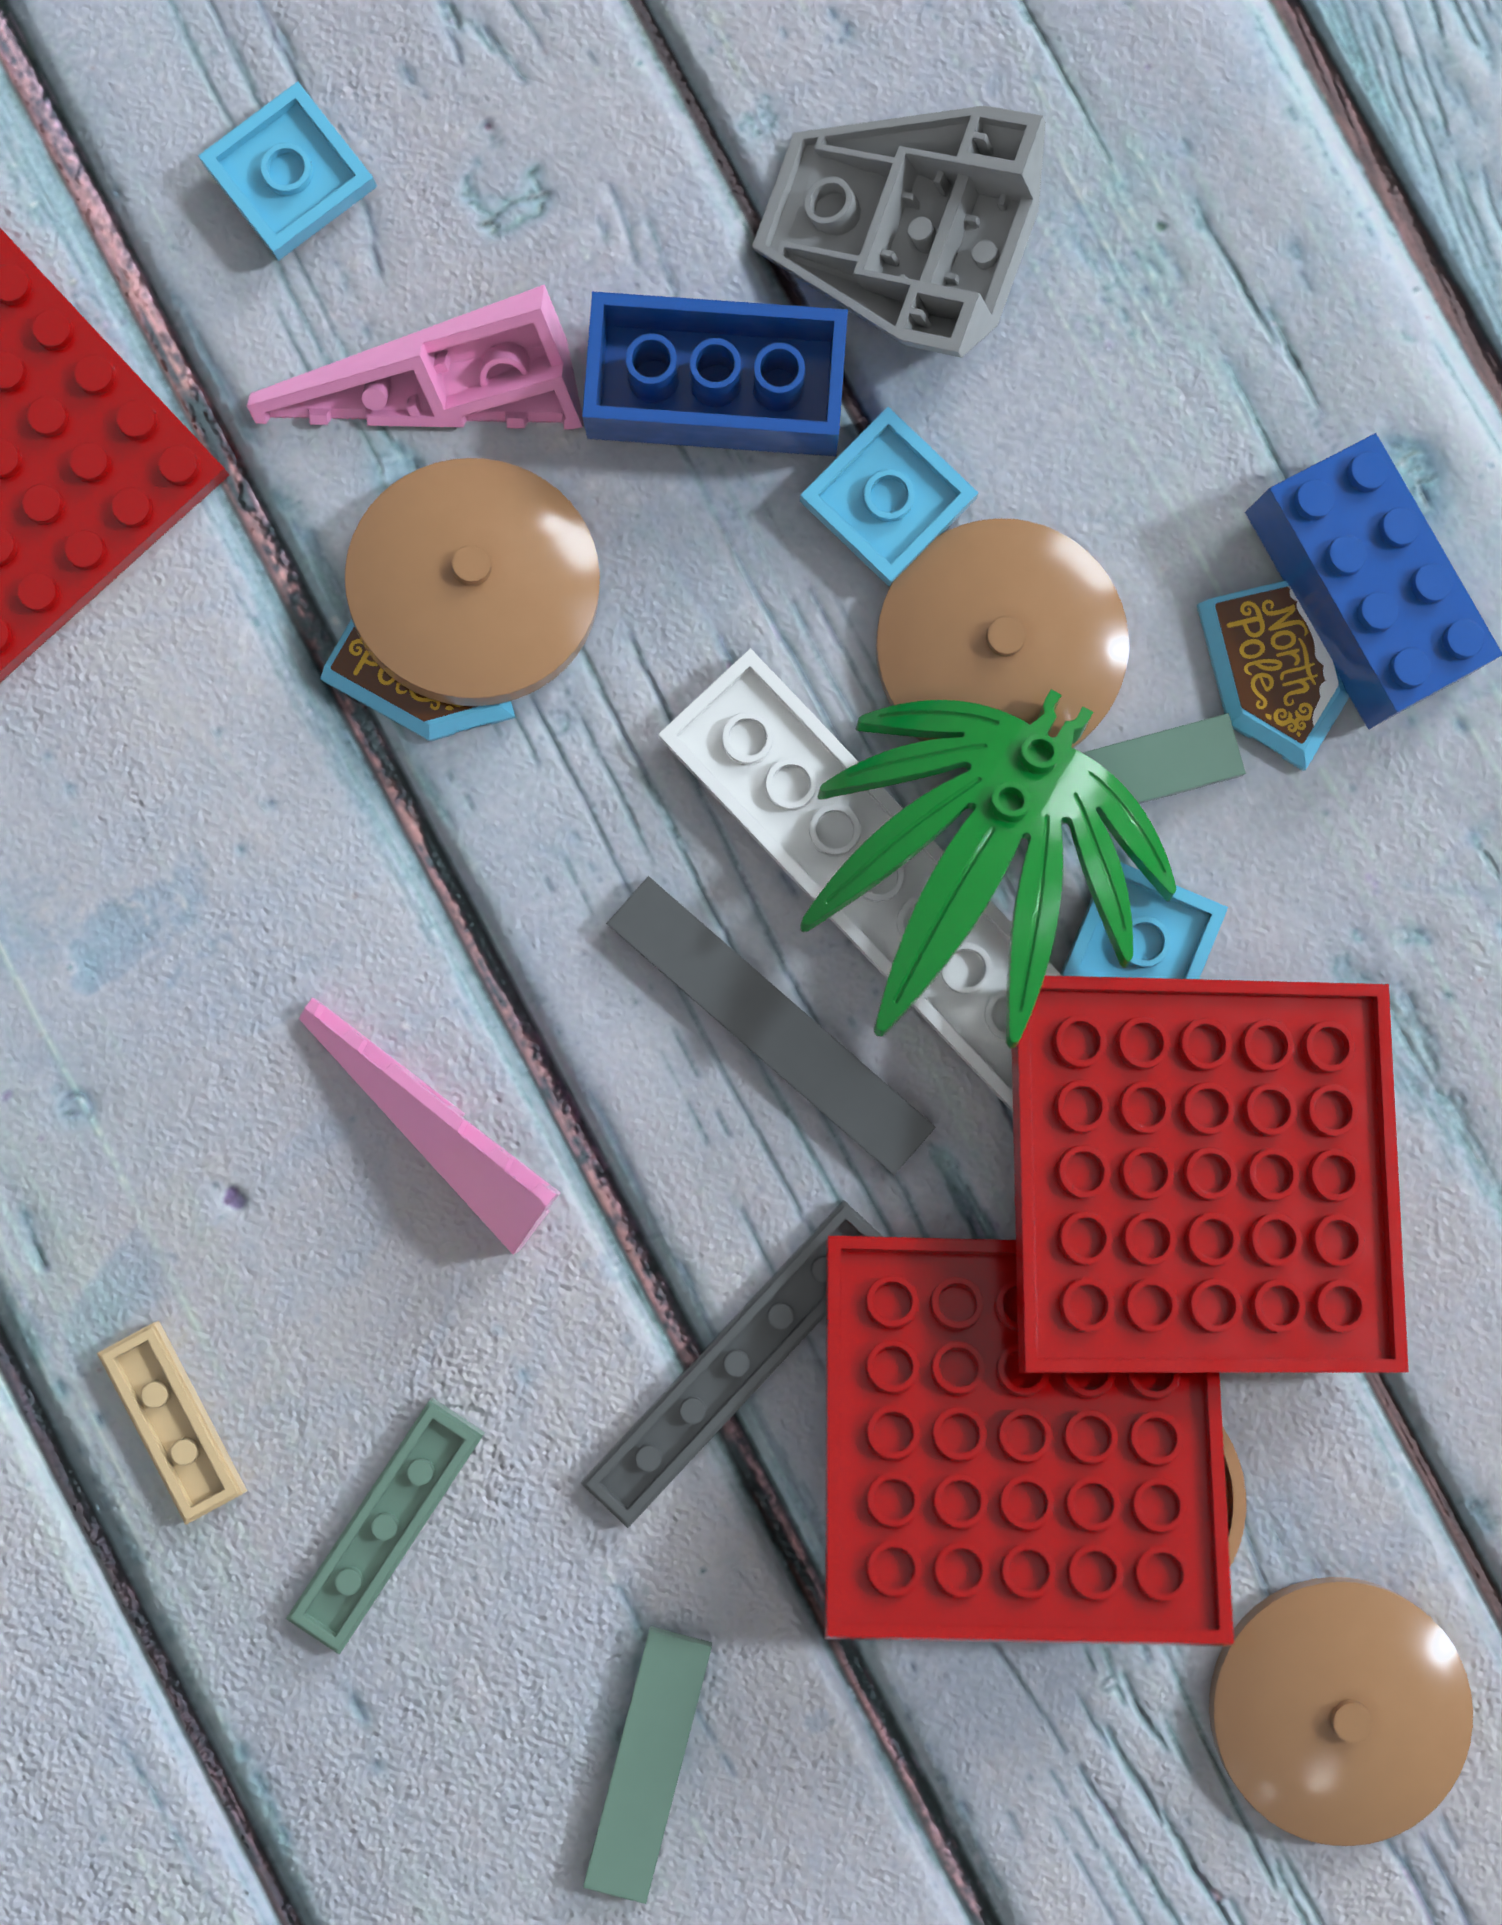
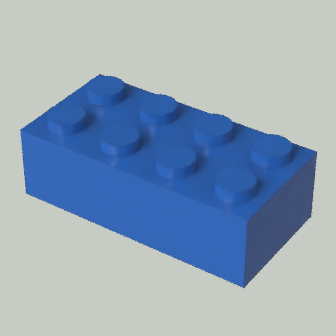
(714, 373)
(1372, 580)

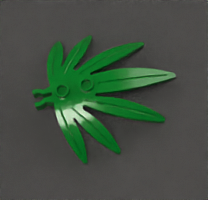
(1018, 790)

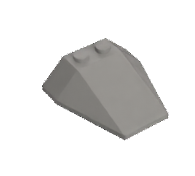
(911, 219)

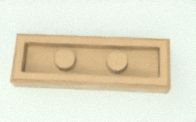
(172, 1422)

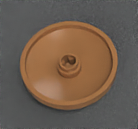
(472, 581)
(1002, 620)
(1341, 1711)

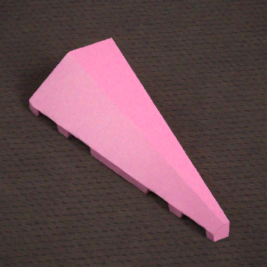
(481, 366)
(484, 1174)

